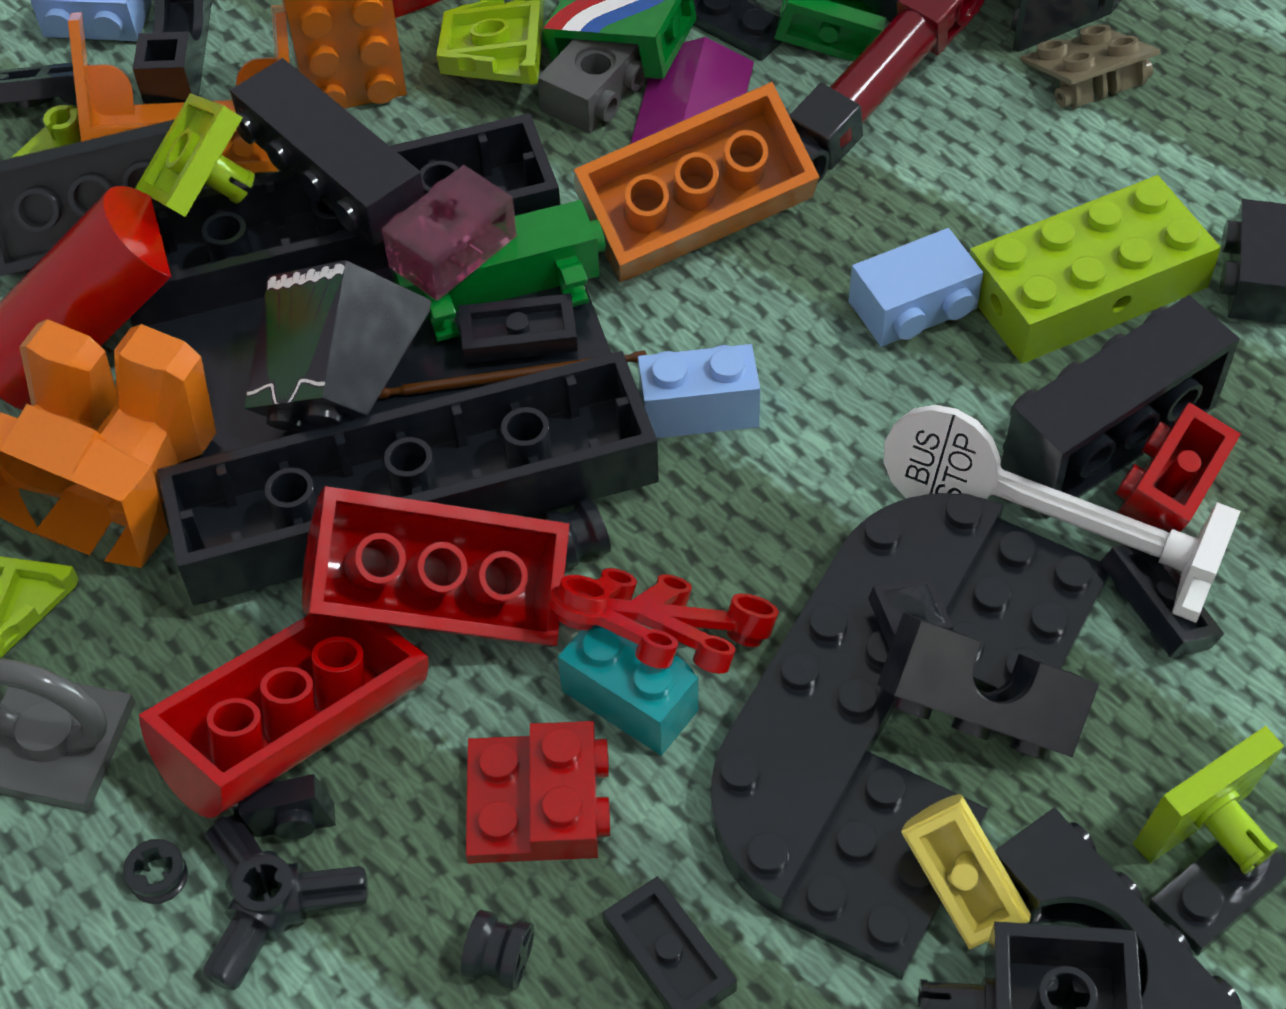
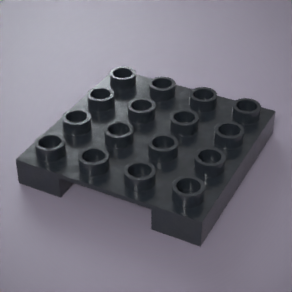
(498, 447)

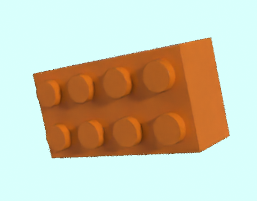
(347, 48)
(696, 181)

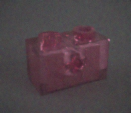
(449, 232)

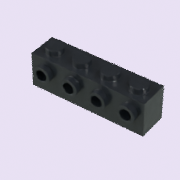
(325, 149)

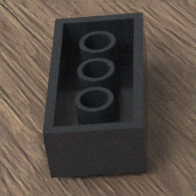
(56, 186)
(1108, 406)

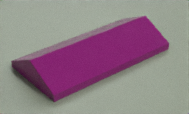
(698, 80)

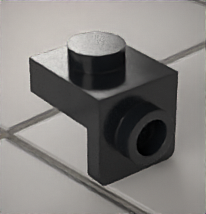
(288, 808)

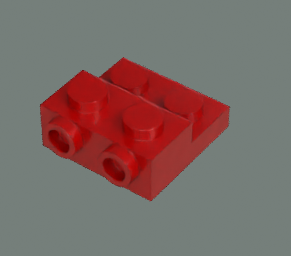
(537, 795)

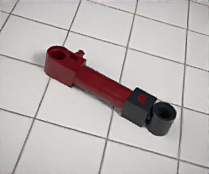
(833, 115)

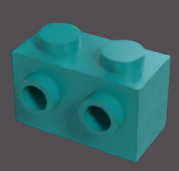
(637, 698)

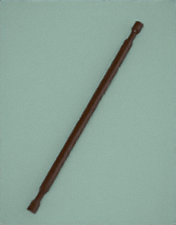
(480, 379)

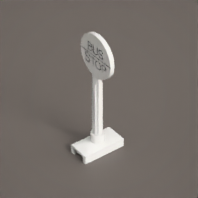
(952, 453)

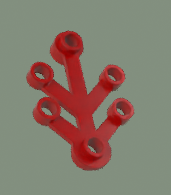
(663, 608)

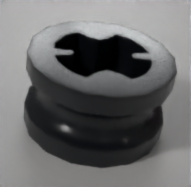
(138, 861)

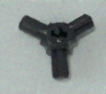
(253, 921)

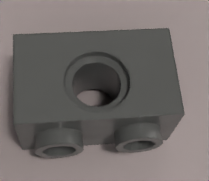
(589, 82)

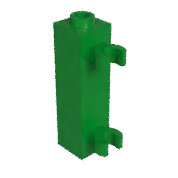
(550, 251)

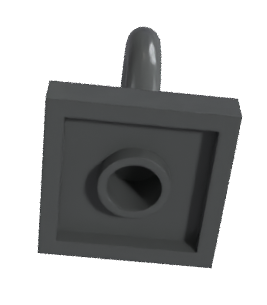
(56, 735)

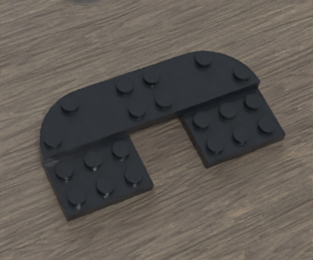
(796, 792)

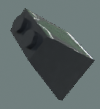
(329, 343)

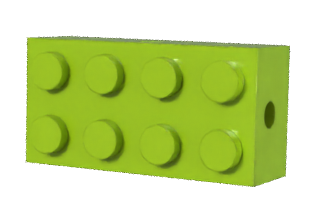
(1092, 268)

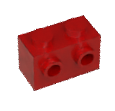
(1178, 471)

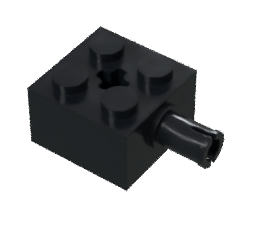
(1047, 966)

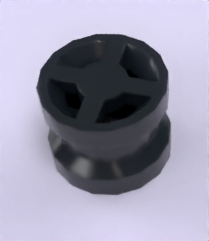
(586, 531)
(497, 949)

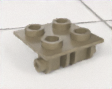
(1093, 64)

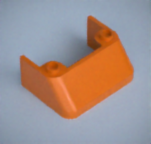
(108, 105)

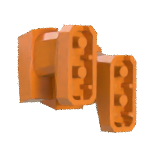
(102, 441)

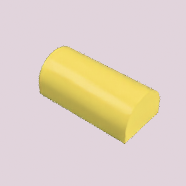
(964, 869)

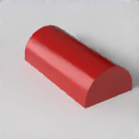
(85, 281)
(433, 567)
(276, 707)

